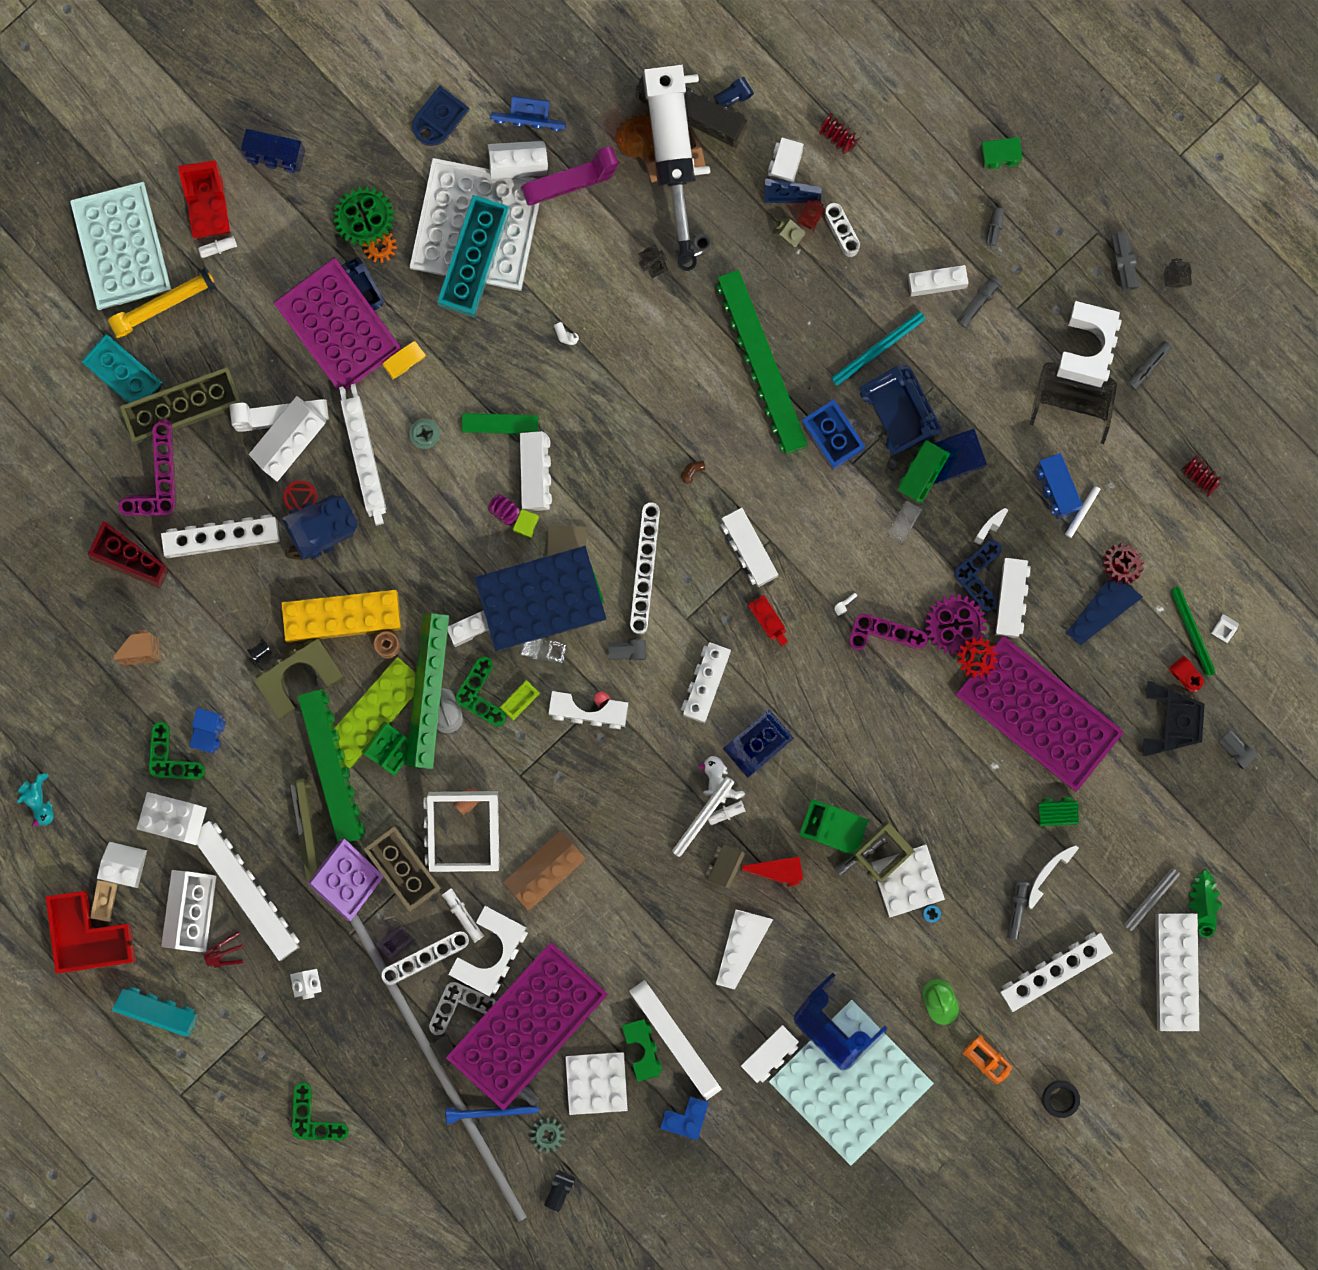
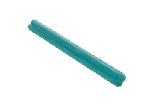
(878, 348)

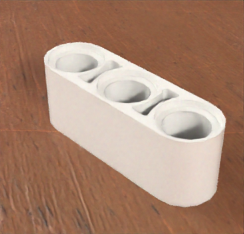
(841, 220)

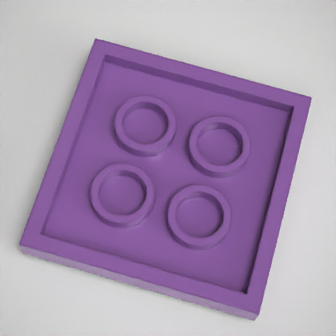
(345, 879)

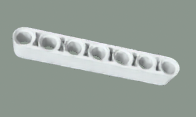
(640, 577)
(675, 1040)

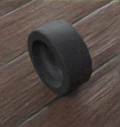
(1046, 1099)

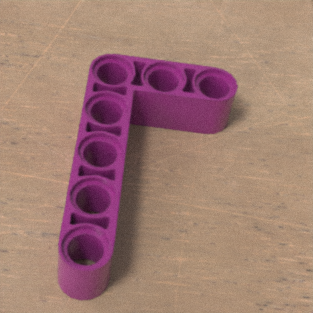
(599, 170)
(160, 476)

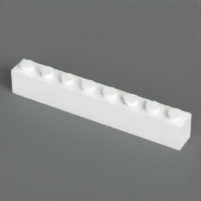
(246, 892)

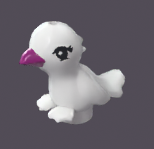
(714, 769)

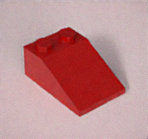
(783, 871)

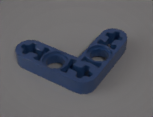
(972, 577)

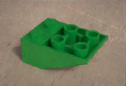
(833, 827)

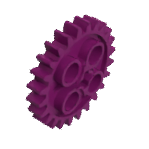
(953, 607)

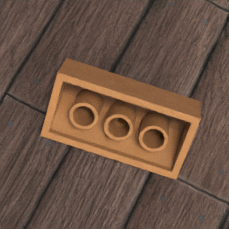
(544, 870)

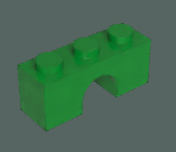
(639, 1033)

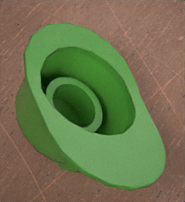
(940, 1001)

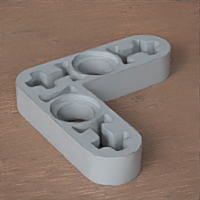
(460, 998)

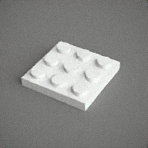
(911, 884)
(596, 1083)

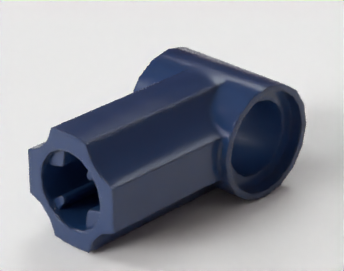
(738, 91)

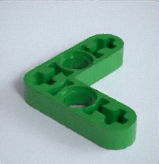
(474, 699)
(163, 759)
(311, 1126)

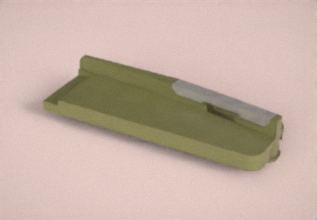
(305, 826)

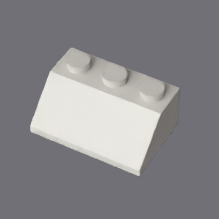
(517, 159)

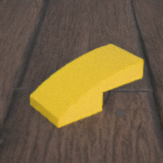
(403, 360)

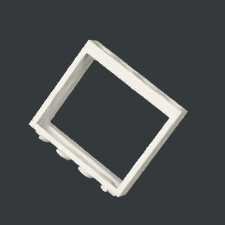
(492, 797)

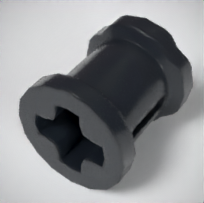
(259, 651)

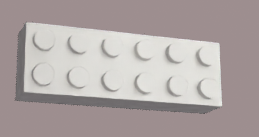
(1177, 972)

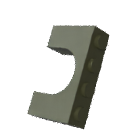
(271, 681)

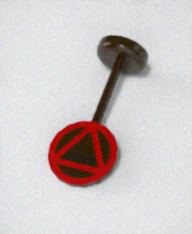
(294, 496)

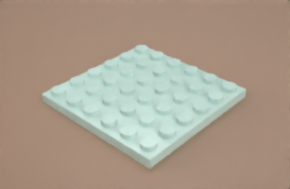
(855, 1104)

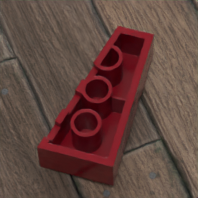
(125, 556)

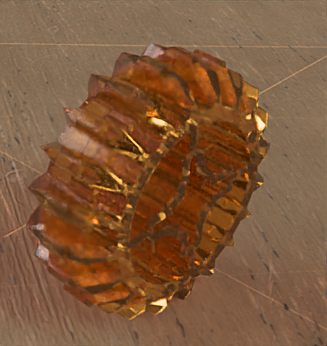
(636, 137)

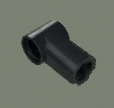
(560, 1187)

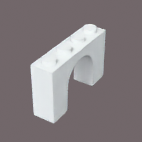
(1104, 325)
(487, 979)

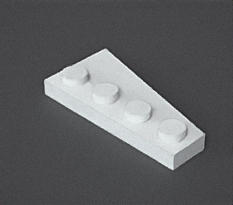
(743, 940)

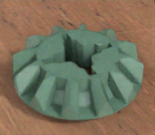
(416, 430)

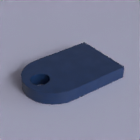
(439, 116)

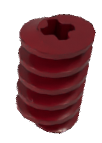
(838, 134)
(1201, 475)

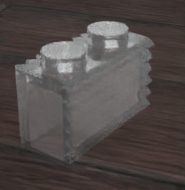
(903, 522)

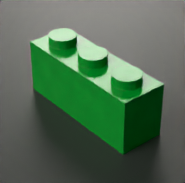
(923, 471)

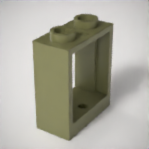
(906, 849)

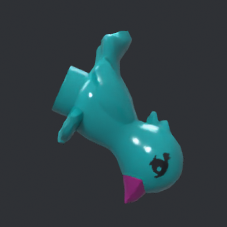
(33, 797)

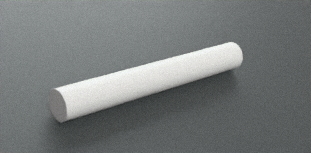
(1082, 512)

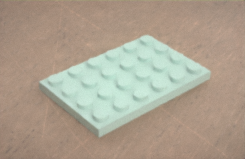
(121, 245)

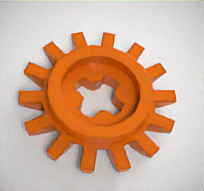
(384, 252)

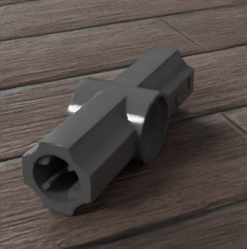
(1125, 261)

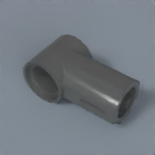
(697, 250)
(627, 650)
(1240, 752)

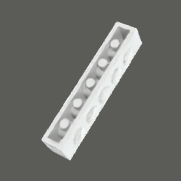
(269, 535)
(1100, 951)

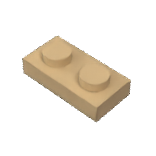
(103, 901)

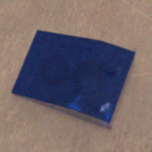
(964, 458)
(758, 743)

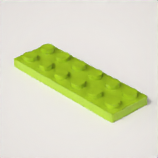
(379, 704)

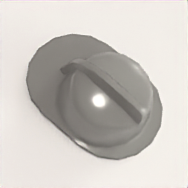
(450, 713)

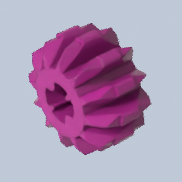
(503, 509)

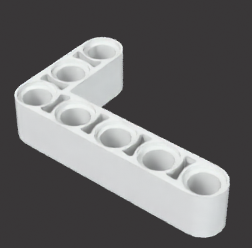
(264, 417)

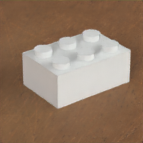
(171, 818)

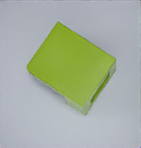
(526, 524)

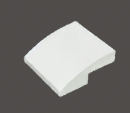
(993, 524)

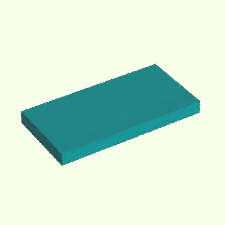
(121, 370)

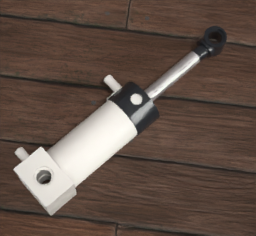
(672, 144)

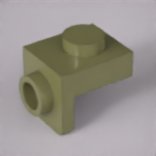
(788, 231)

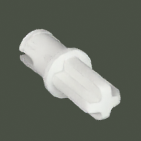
(217, 247)
(726, 813)

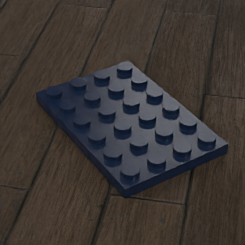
(540, 598)

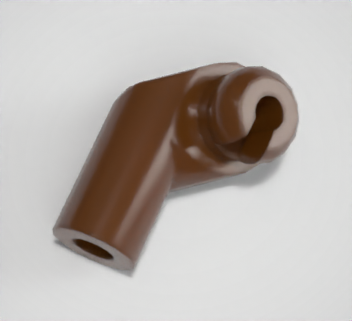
(690, 469)

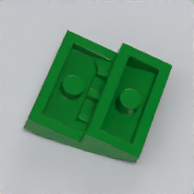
(387, 748)

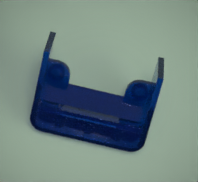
(827, 1036)

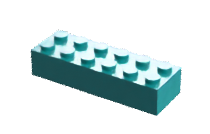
(473, 256)

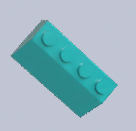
(155, 1012)

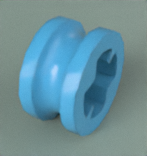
(937, 910)

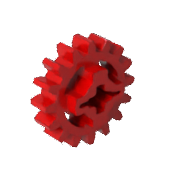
(972, 650)

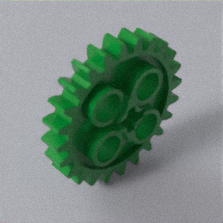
(380, 209)

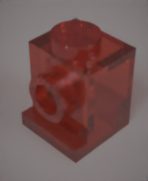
(811, 221)

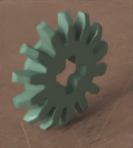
(544, 1143)

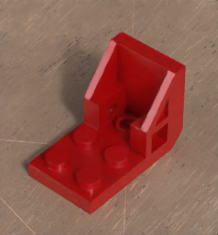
(205, 198)

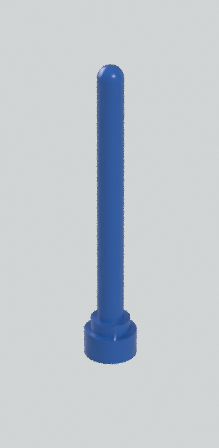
(453, 1114)

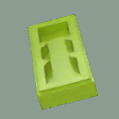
(519, 700)

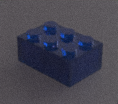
(272, 151)

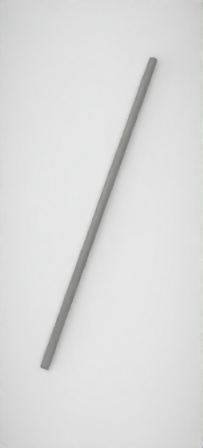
(439, 1070)

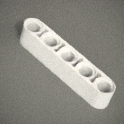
(418, 965)

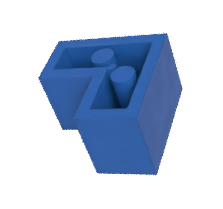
(207, 731)
(688, 1124)

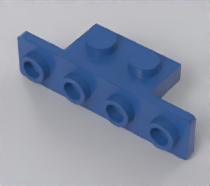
(529, 111)

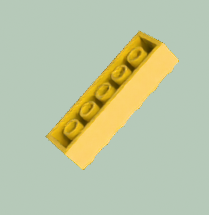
(341, 616)

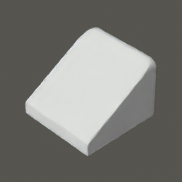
(1225, 628)

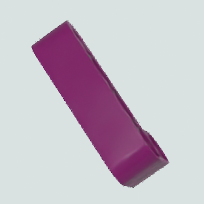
(890, 636)

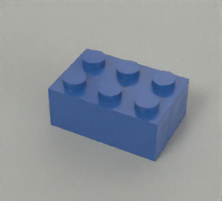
(833, 435)
(1058, 486)

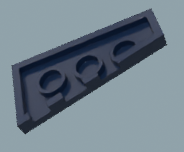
(1104, 608)

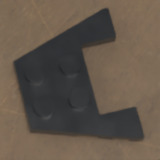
(1182, 720)

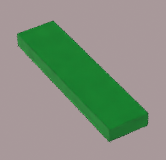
(499, 423)

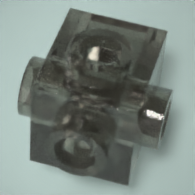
(652, 261)
(1177, 273)

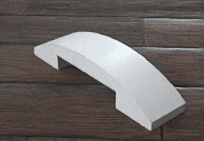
(1035, 894)

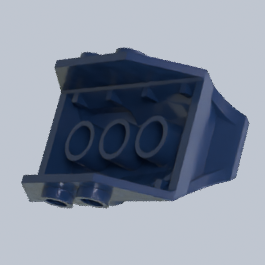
(320, 526)

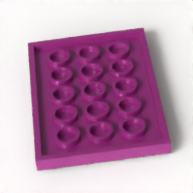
(337, 325)

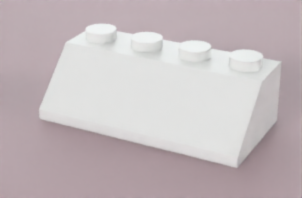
(287, 438)
(188, 911)

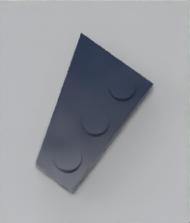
(789, 192)

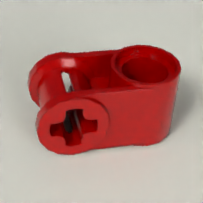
(1184, 671)

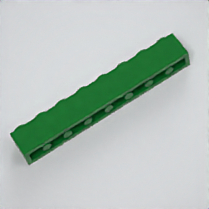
(427, 690)
(331, 766)

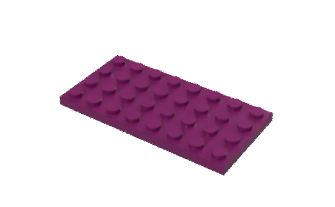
(1041, 715)
(526, 1026)

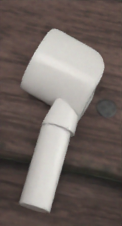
(840, 607)

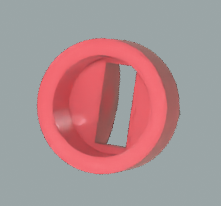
(601, 699)

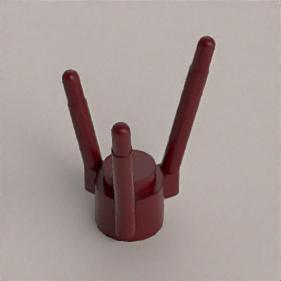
(214, 956)

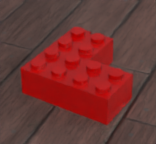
(77, 944)

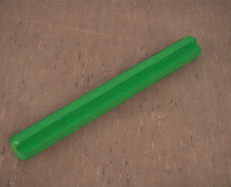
(1193, 631)

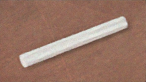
(703, 816)

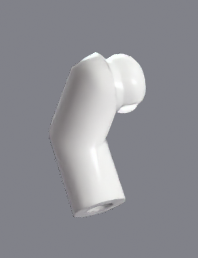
(565, 337)

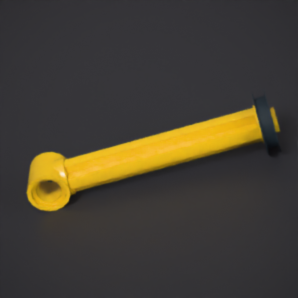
(123, 323)

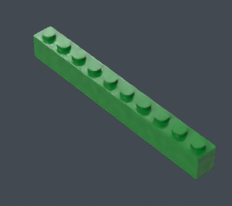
(762, 363)

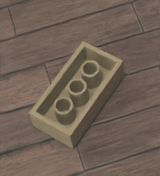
(402, 869)

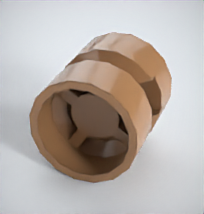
(387, 645)

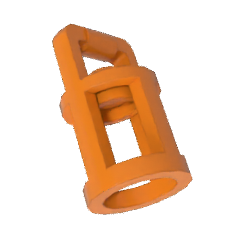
(991, 1063)

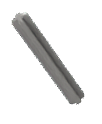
(1151, 899)

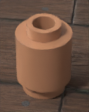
(466, 806)

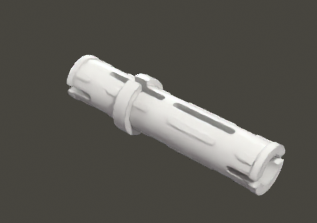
(462, 914)

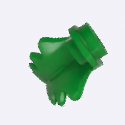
(1204, 903)

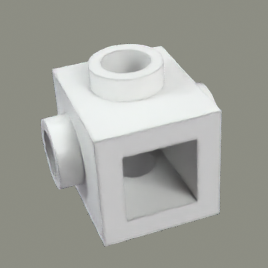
(305, 983)

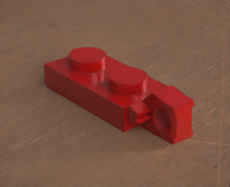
(768, 620)

